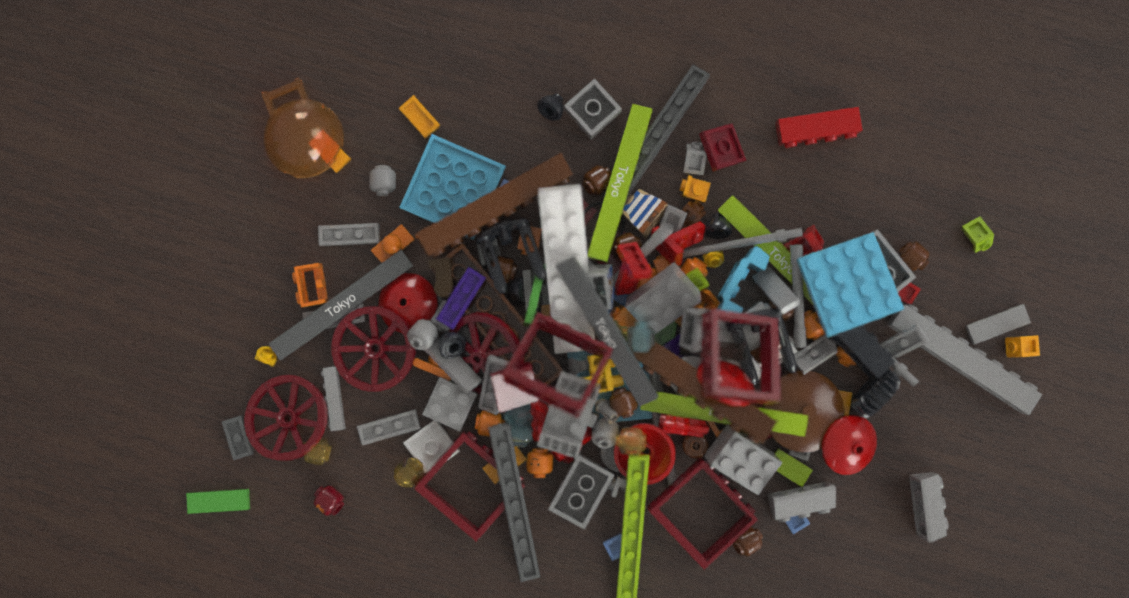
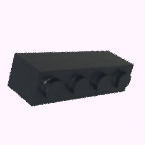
(864, 350)

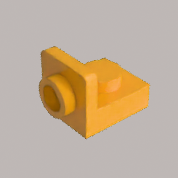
(695, 189)
(1022, 346)

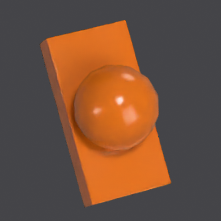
(392, 243)
(431, 366)

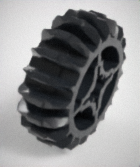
(875, 394)

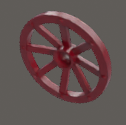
(370, 352)
(480, 353)
(282, 418)

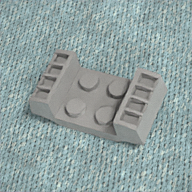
(562, 431)

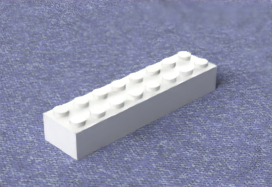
(564, 238)

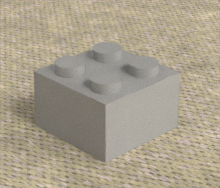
(592, 109)
(449, 404)

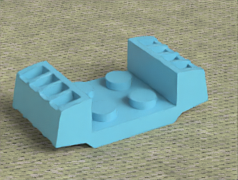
(754, 259)

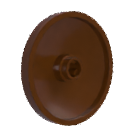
(811, 396)

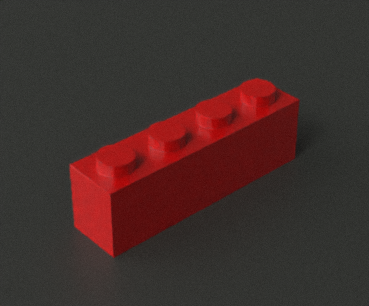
(818, 126)

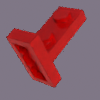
(810, 240)
(674, 245)
(632, 269)

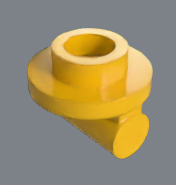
(713, 259)
(266, 355)

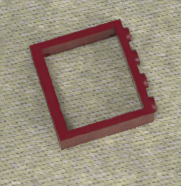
(768, 357)
(542, 391)
(446, 508)
(726, 539)

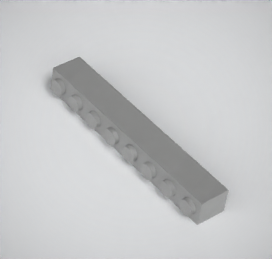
(968, 361)

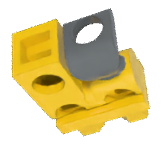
(607, 380)

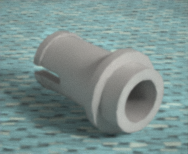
(602, 406)

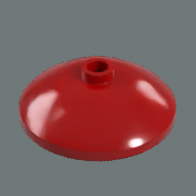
(420, 298)
(731, 377)
(842, 441)
(661, 454)

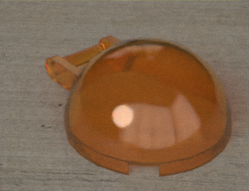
(301, 133)

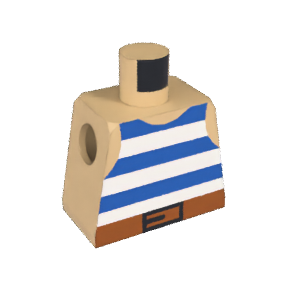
(644, 211)

